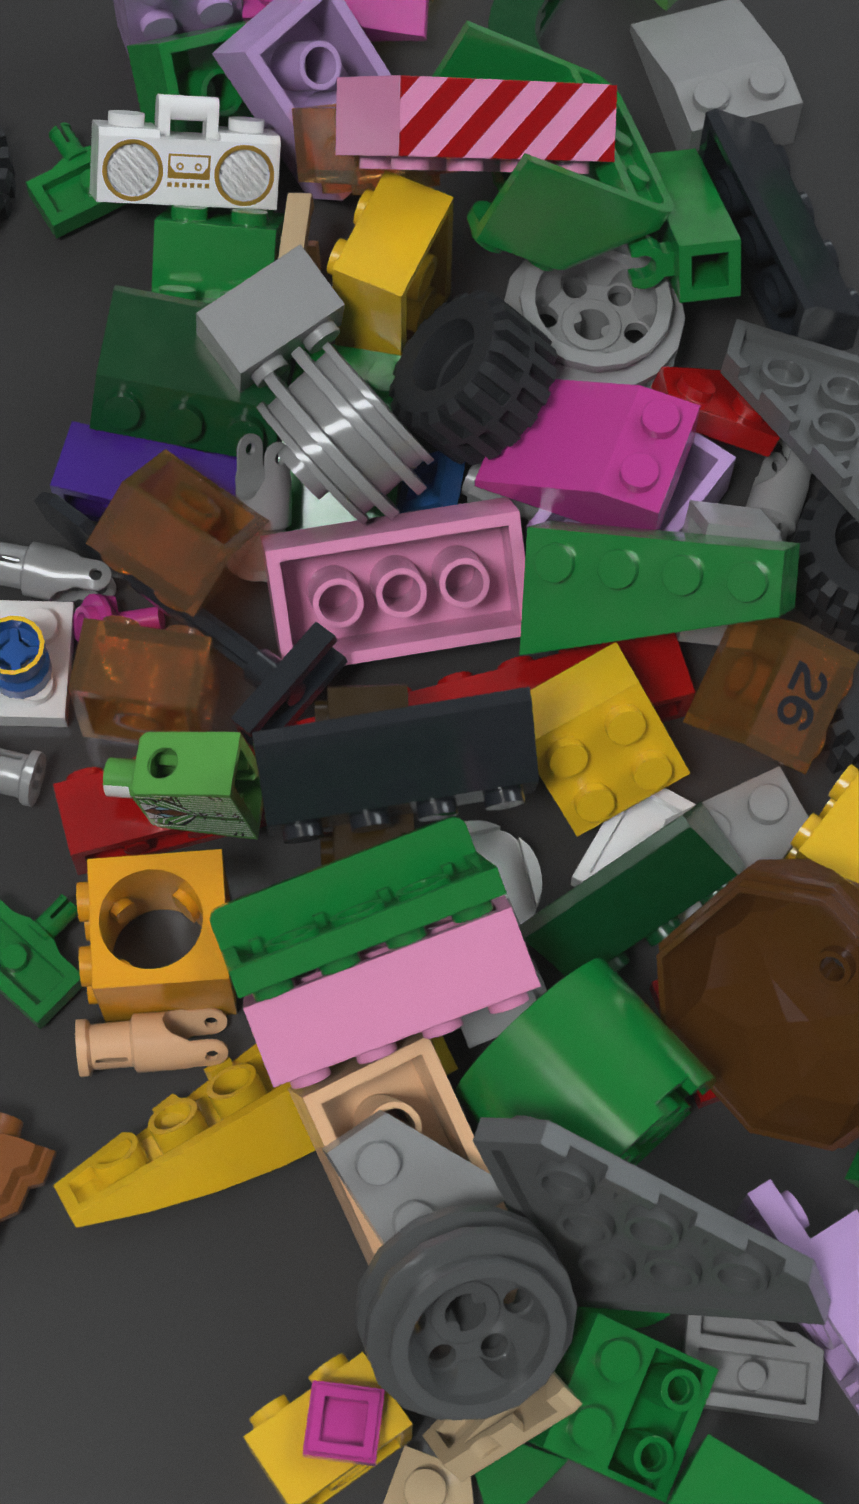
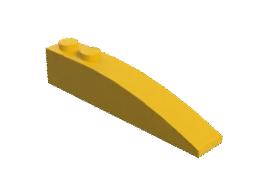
(197, 1144)

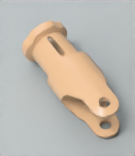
(151, 1041)

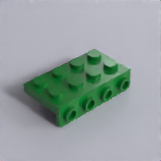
(353, 905)

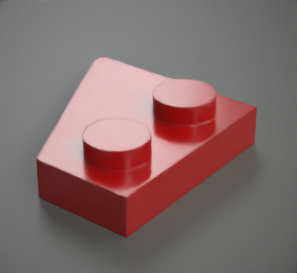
(722, 409)

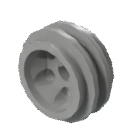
(591, 328)
(342, 435)

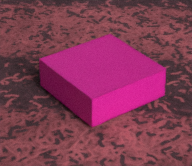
(343, 1423)

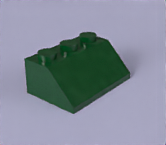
(164, 382)
(636, 895)

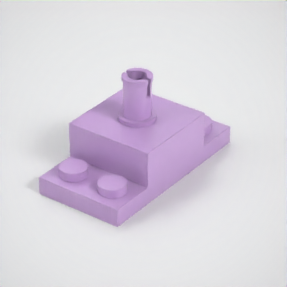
(837, 1260)

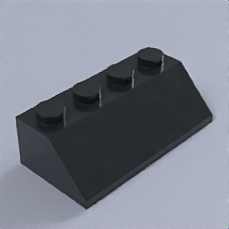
(782, 254)
(397, 764)

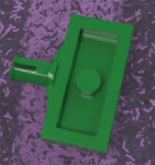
(64, 191)
(31, 966)

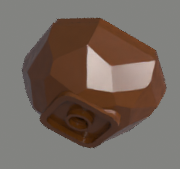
(767, 1004)

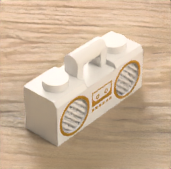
(164, 167)

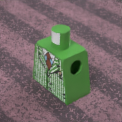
(191, 782)

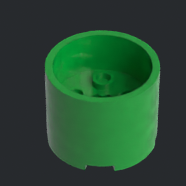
(591, 1064)

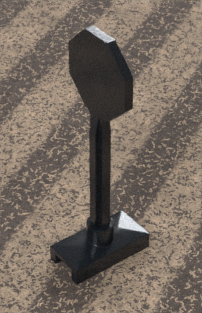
(282, 685)

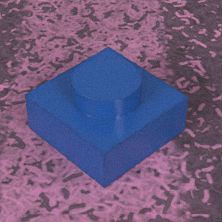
(442, 481)

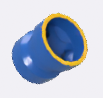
(21, 642)

